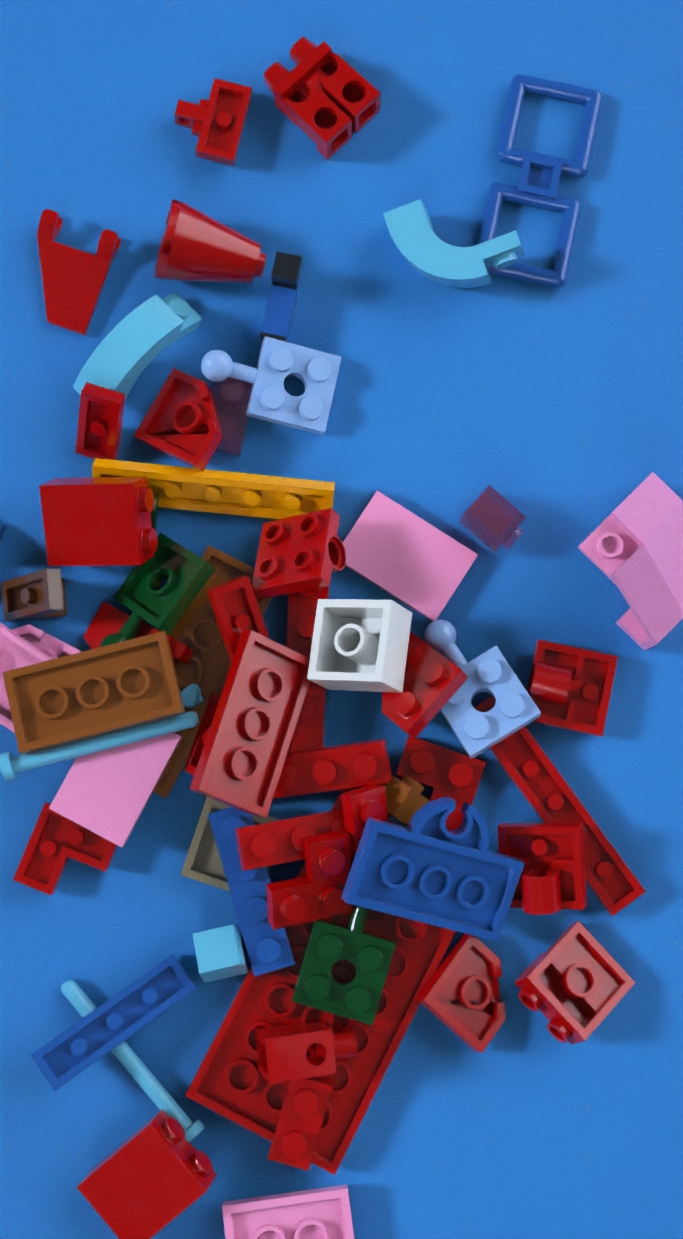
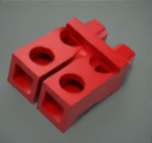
(322, 95)

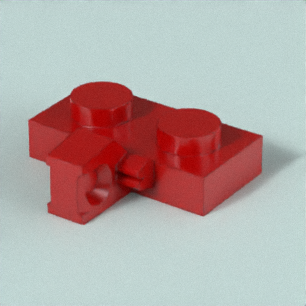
(217, 120)

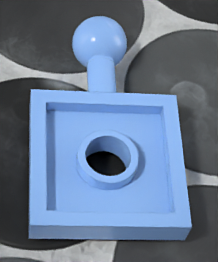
(268, 397)
(488, 674)

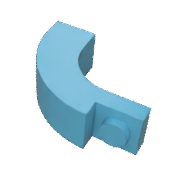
(443, 262)
(137, 342)

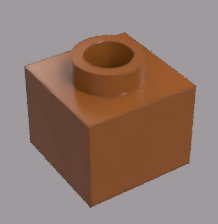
(404, 798)

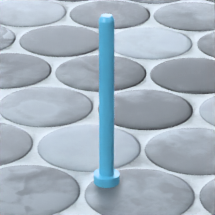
(11, 766)
(136, 1067)

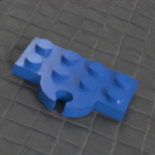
(435, 872)

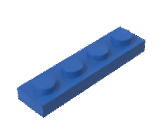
(266, 947)
(113, 1022)

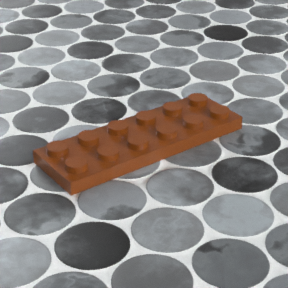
(209, 660)

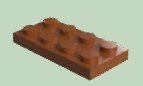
(93, 693)

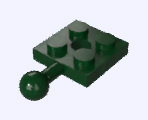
(164, 606)
(334, 942)

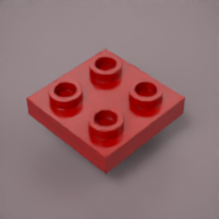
(298, 554)
(571, 686)
(552, 868)

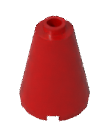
(205, 249)

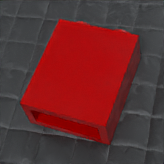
(98, 521)
(148, 1179)

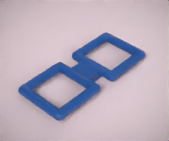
(541, 175)

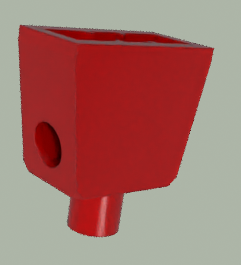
(284, 1048)

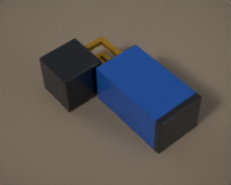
(282, 297)

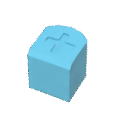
(220, 953)

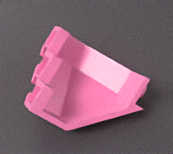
(643, 556)

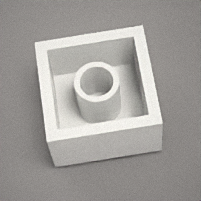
(360, 645)

